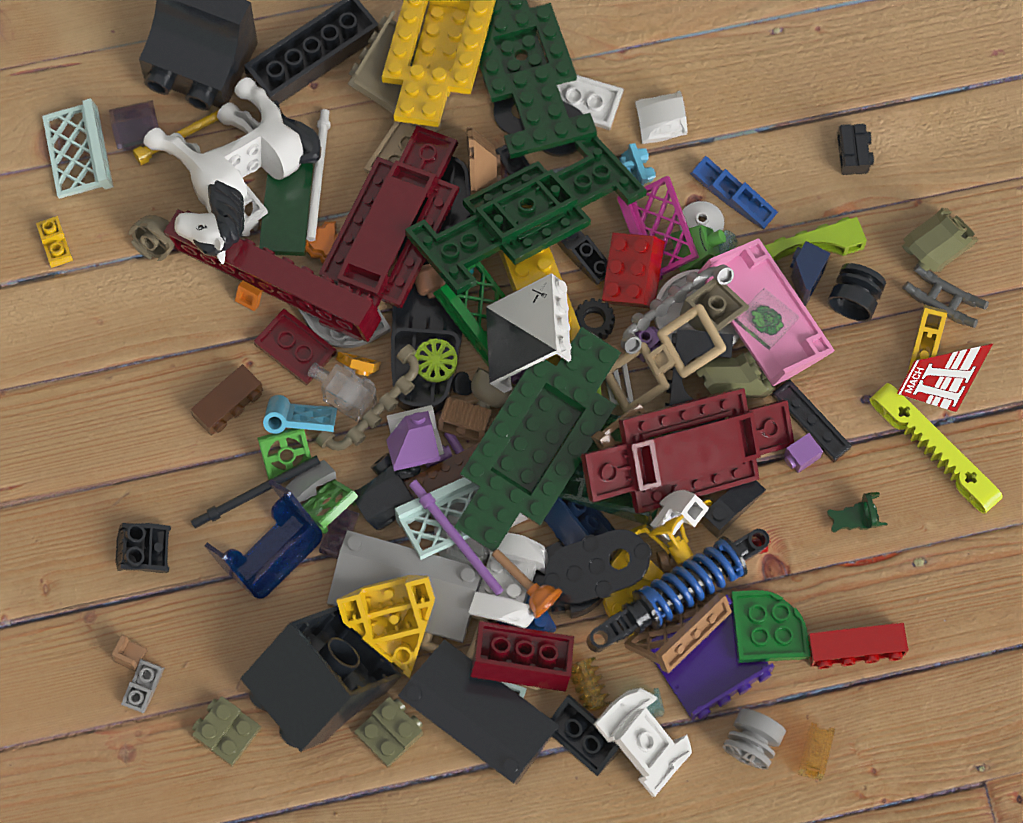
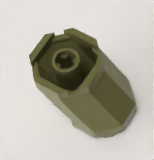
(939, 240)
(734, 373)

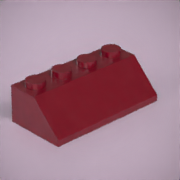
(522, 656)

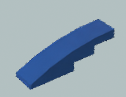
(734, 193)

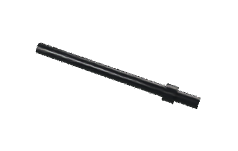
(214, 513)

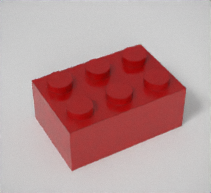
(633, 270)

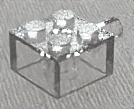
(345, 390)

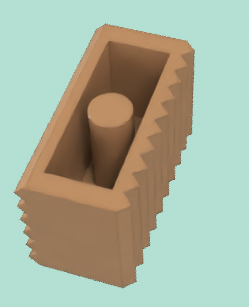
(464, 419)

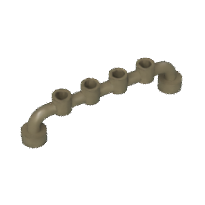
(387, 401)

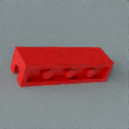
(858, 644)

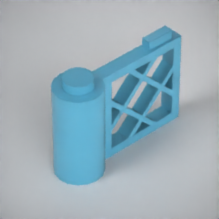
(283, 414)

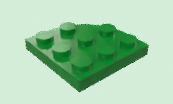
(767, 628)

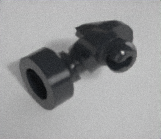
(385, 462)

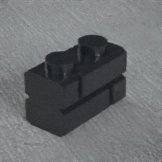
(854, 149)

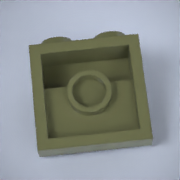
(225, 730)
(390, 731)

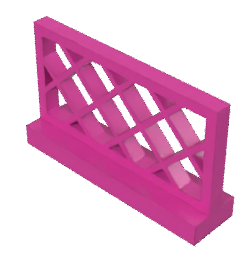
(636, 223)

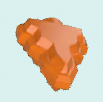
(324, 241)

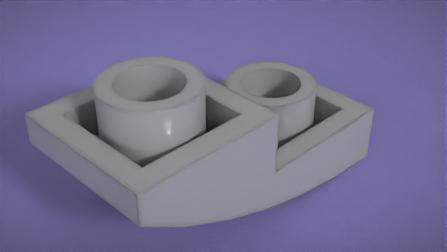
(305, 484)
(142, 686)

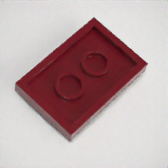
(294, 346)

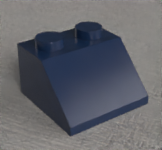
(808, 269)

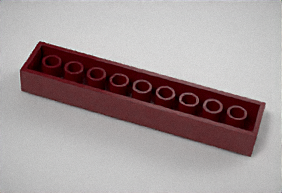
(289, 283)

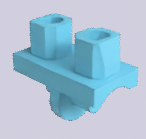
(633, 161)

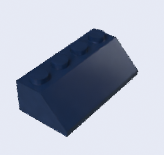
(574, 521)

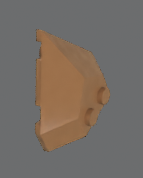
(482, 161)

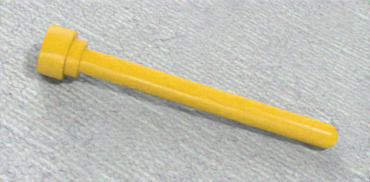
(143, 154)

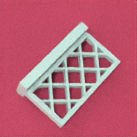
(96, 149)
(445, 497)

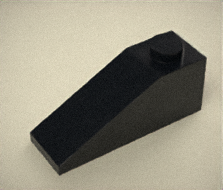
(731, 507)

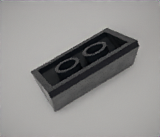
(582, 737)

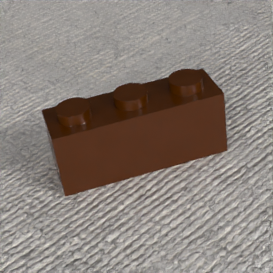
(227, 400)

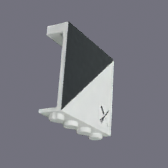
(527, 329)

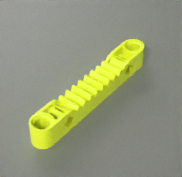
(981, 491)

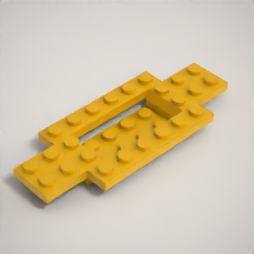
(444, 56)

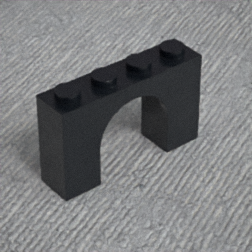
(690, 345)

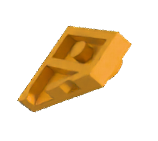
(363, 365)

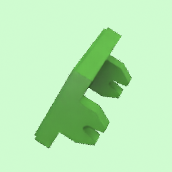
(266, 441)
(331, 489)

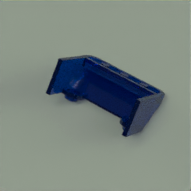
(277, 551)

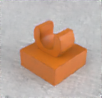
(248, 295)

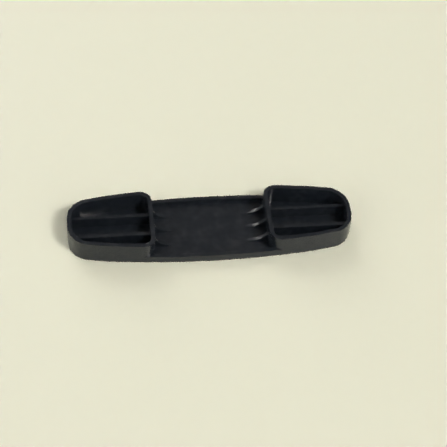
(426, 318)

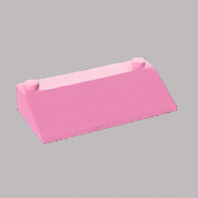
(802, 343)

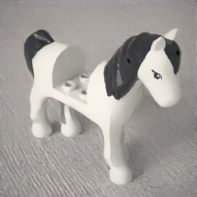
(218, 174)

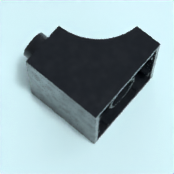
(199, 49)
(317, 678)

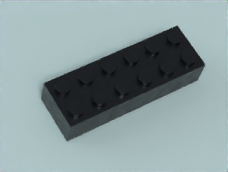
(312, 50)

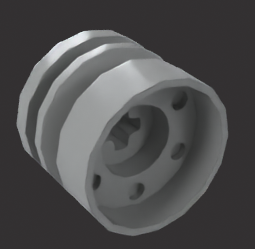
(754, 739)

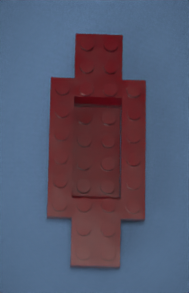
(381, 215)
(692, 459)

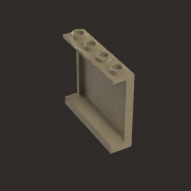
(368, 74)

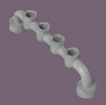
(631, 343)

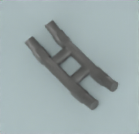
(938, 285)

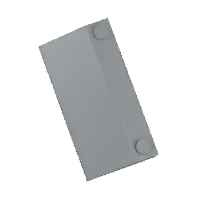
(372, 560)

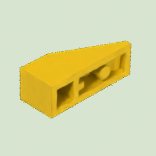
(928, 334)

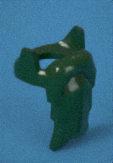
(861, 515)

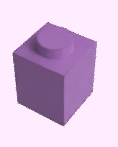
(802, 453)

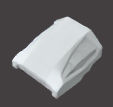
(661, 117)

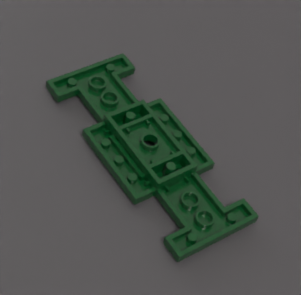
(531, 81)
(500, 219)

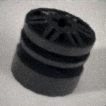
(856, 292)

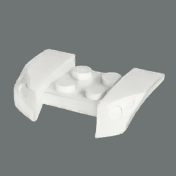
(511, 603)
(643, 738)

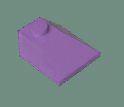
(413, 442)

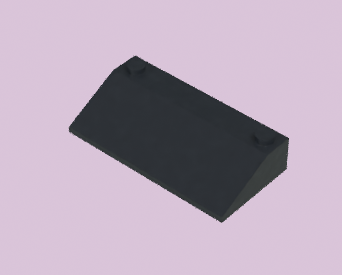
(479, 712)

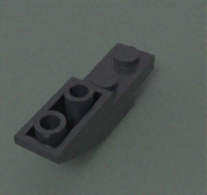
(585, 255)

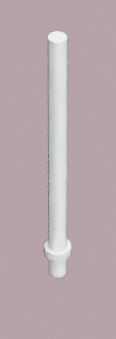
(323, 126)

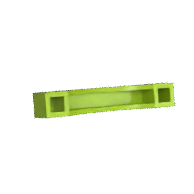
(839, 238)

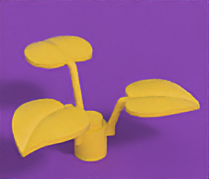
(677, 547)

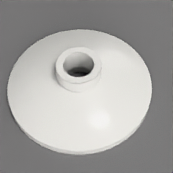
(704, 209)

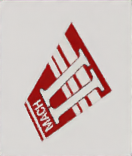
(944, 378)

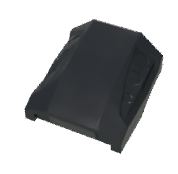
(381, 497)
(142, 547)

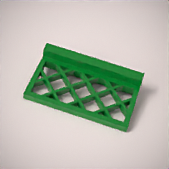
(463, 317)

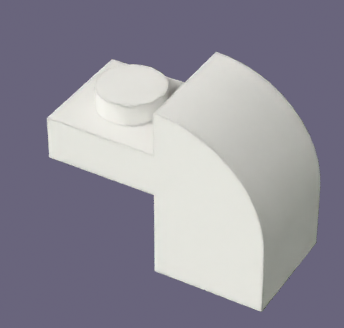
(680, 503)

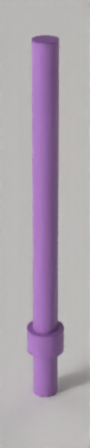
(428, 502)

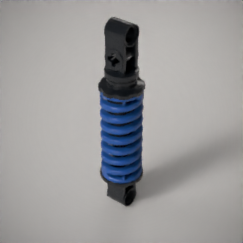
(679, 588)

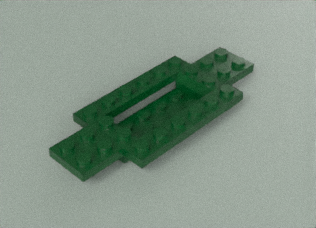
(530, 434)

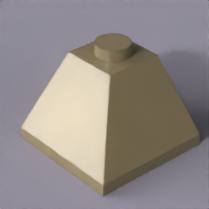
(719, 302)

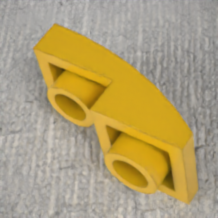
(54, 241)

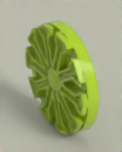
(436, 360)

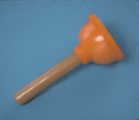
(540, 597)

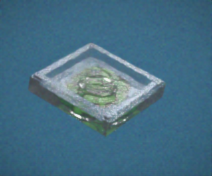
(767, 319)

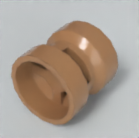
(666, 561)

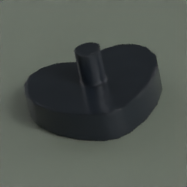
(462, 384)

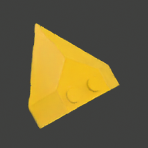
(391, 616)

